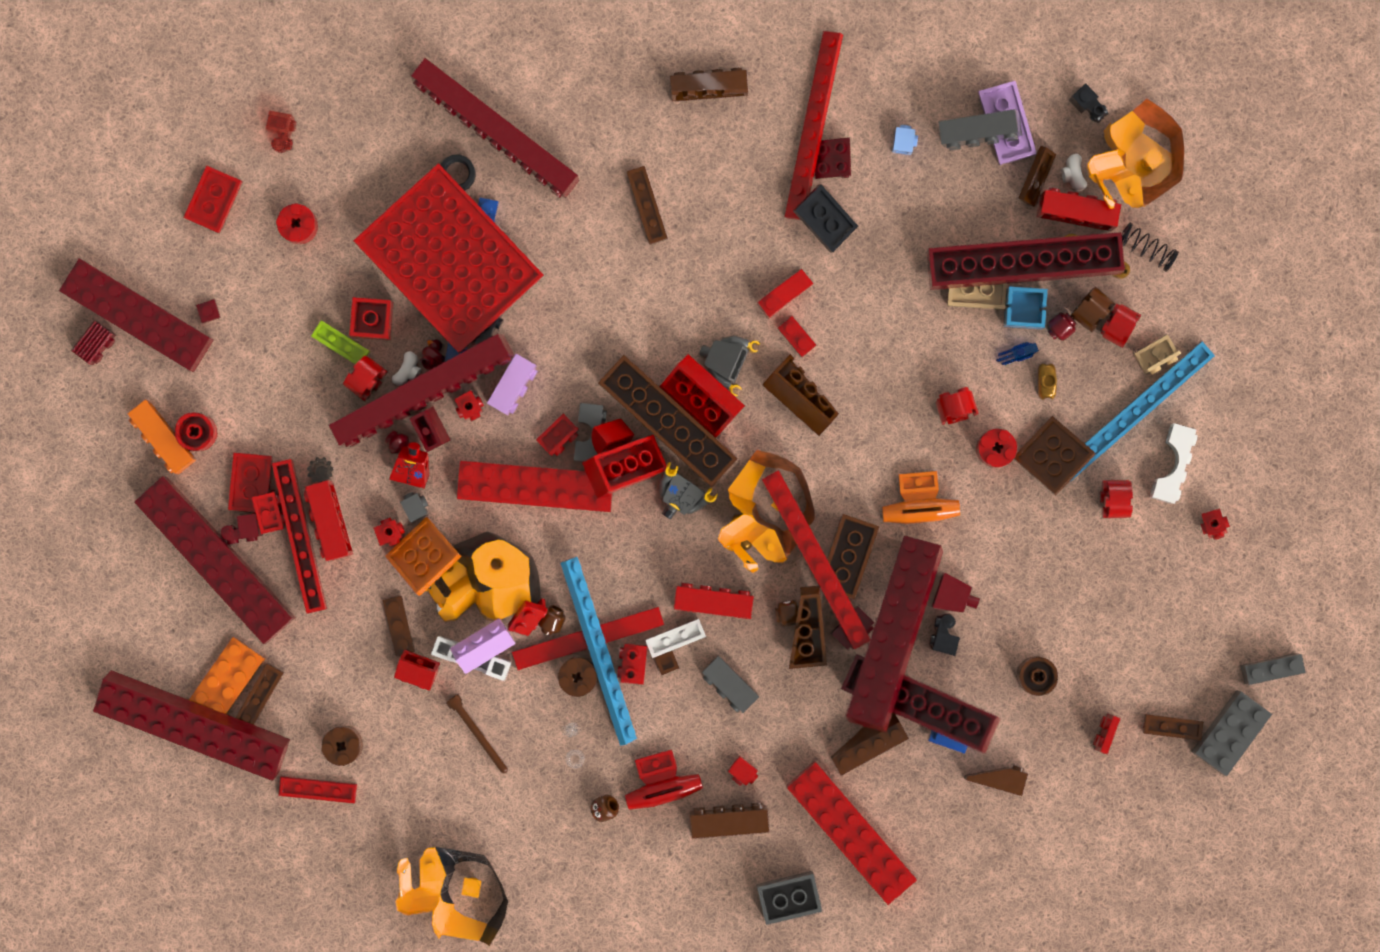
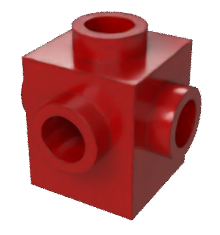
(462, 403)
(1211, 518)
(382, 532)

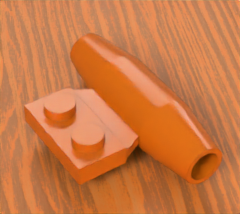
(920, 501)

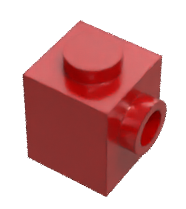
(743, 771)

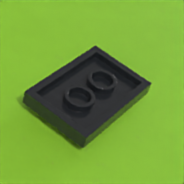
(825, 218)

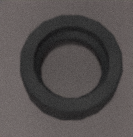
(462, 159)

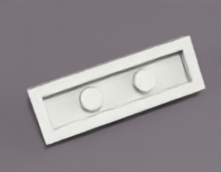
(675, 638)

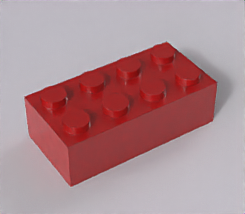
(1078, 210)
(701, 396)
(625, 466)
(328, 520)
(714, 602)

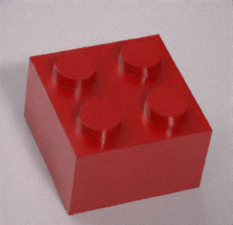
(371, 318)

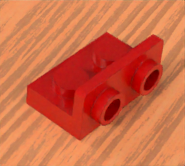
(268, 512)

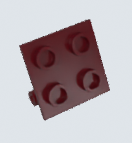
(834, 159)

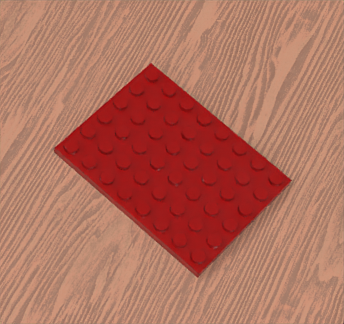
(448, 258)

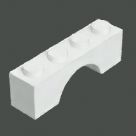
(1180, 440)
(494, 667)

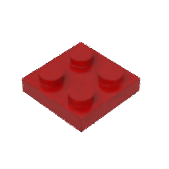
(1104, 740)

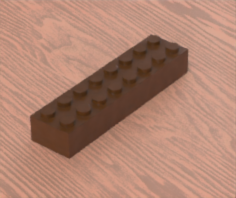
(667, 421)

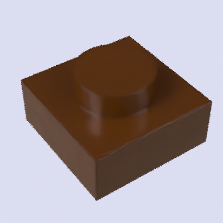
(666, 662)

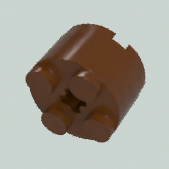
(1093, 309)
(1048, 675)
(566, 678)
(331, 748)

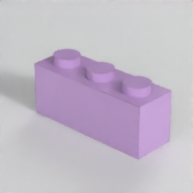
(512, 385)
(482, 646)

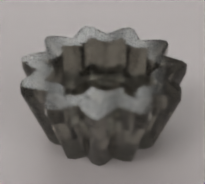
(320, 470)

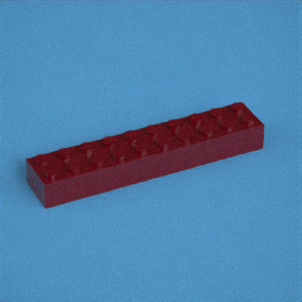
(495, 128)
(1025, 261)
(421, 390)
(214, 559)
(894, 633)
(191, 725)

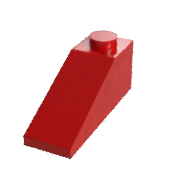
(784, 293)

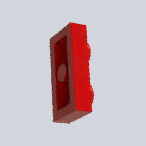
(796, 336)

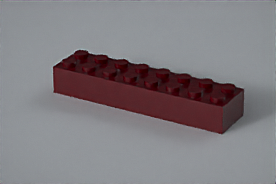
(136, 315)
(936, 711)

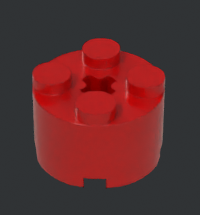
(305, 217)
(1121, 325)
(365, 378)
(956, 406)
(185, 430)
(1006, 453)
(1116, 499)

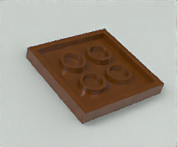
(1054, 455)

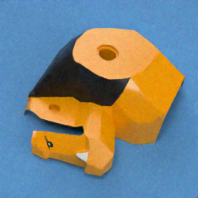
(491, 575)

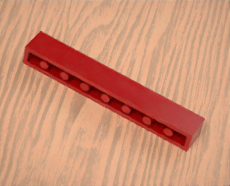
(299, 536)

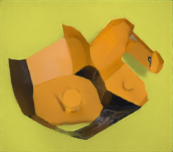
(435, 874)

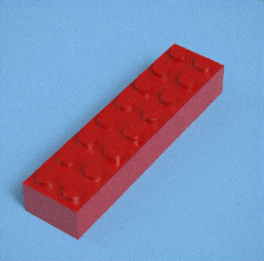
(529, 486)
(851, 833)

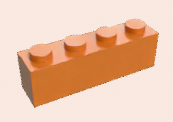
(161, 436)

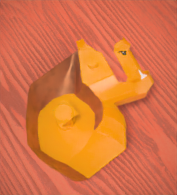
(1137, 163)
(765, 537)

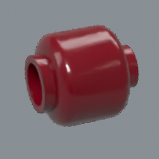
(1061, 326)

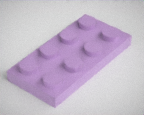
(1005, 98)

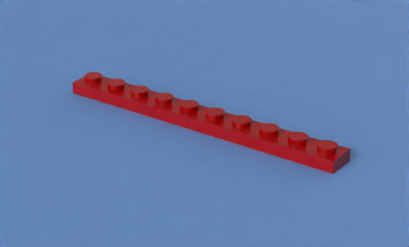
(814, 121)
(816, 560)

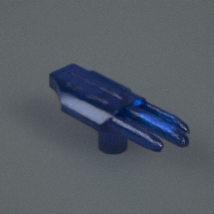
(1020, 353)

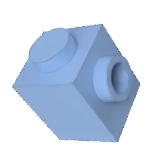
(904, 140)

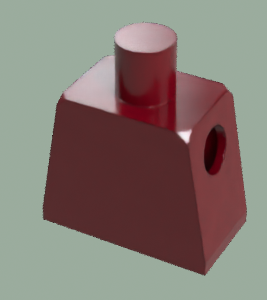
(954, 595)

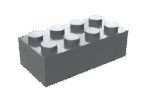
(980, 129)
(1231, 733)

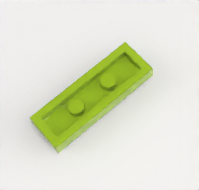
(339, 342)

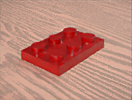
(213, 199)
(248, 478)

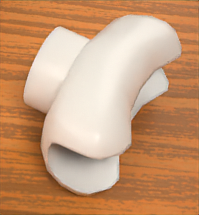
(1073, 173)
(408, 369)

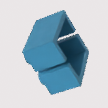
(1025, 308)

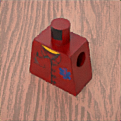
(411, 466)

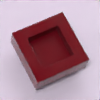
(208, 311)

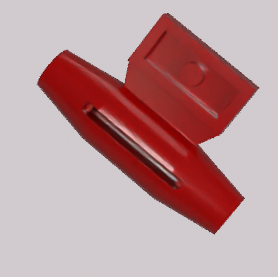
(661, 782)

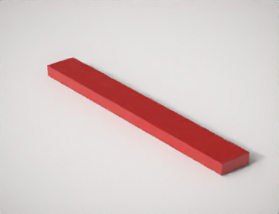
(576, 641)

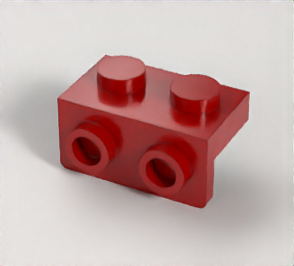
(558, 435)
(527, 617)

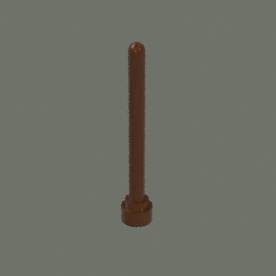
(456, 704)

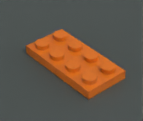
(228, 677)

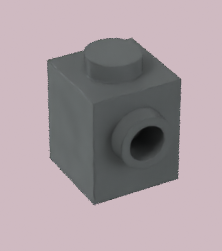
(414, 506)

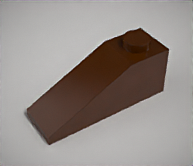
(1004, 779)

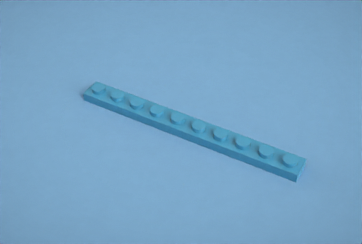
(1148, 401)
(598, 651)

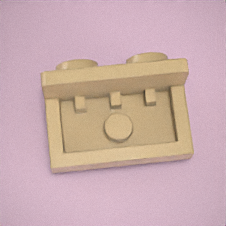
(1156, 354)

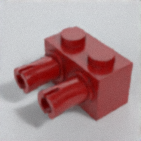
(633, 663)

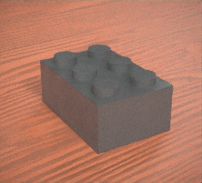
(789, 897)

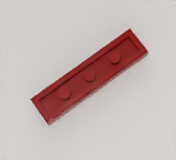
(317, 789)

